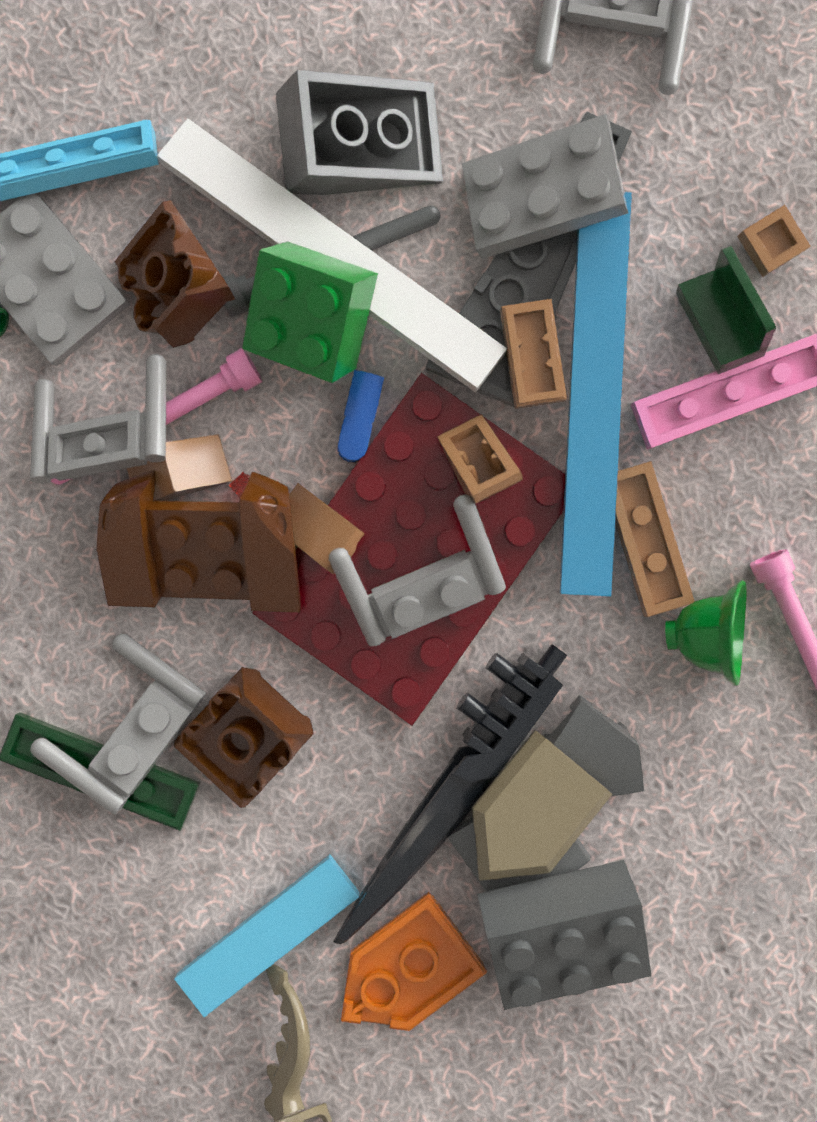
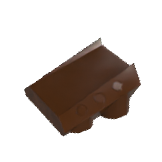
(171, 278)
(244, 736)

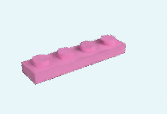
(728, 394)

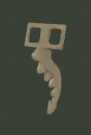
(292, 1056)

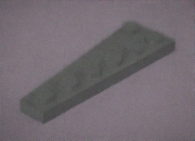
(518, 277)

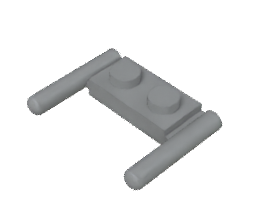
(630, 16)
(100, 442)
(427, 592)
(139, 737)

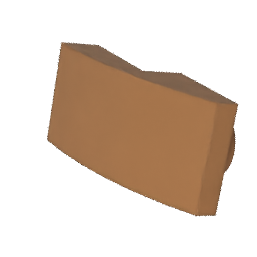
(320, 528)

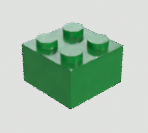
(308, 310)

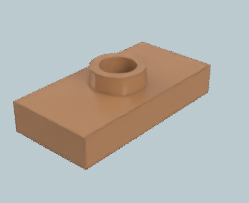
(533, 353)

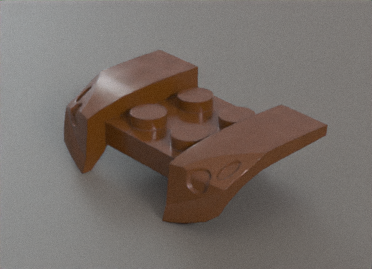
(198, 547)

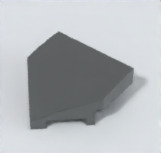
(600, 748)

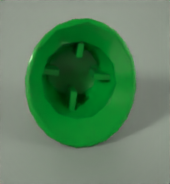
(712, 633)

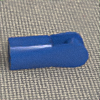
(359, 415)

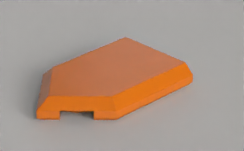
(409, 968)

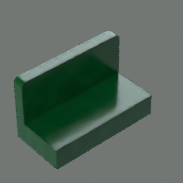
(727, 313)

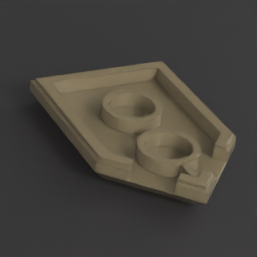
(533, 811)

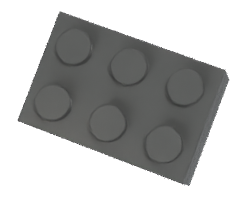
(565, 934)

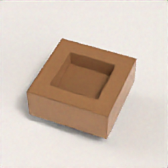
(773, 241)

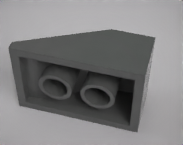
(357, 133)

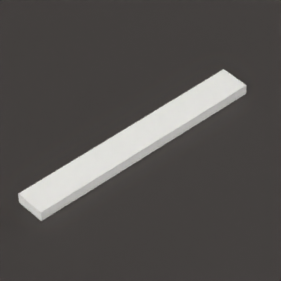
(283, 217)

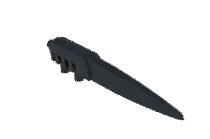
(471, 770)

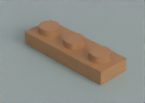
(650, 542)

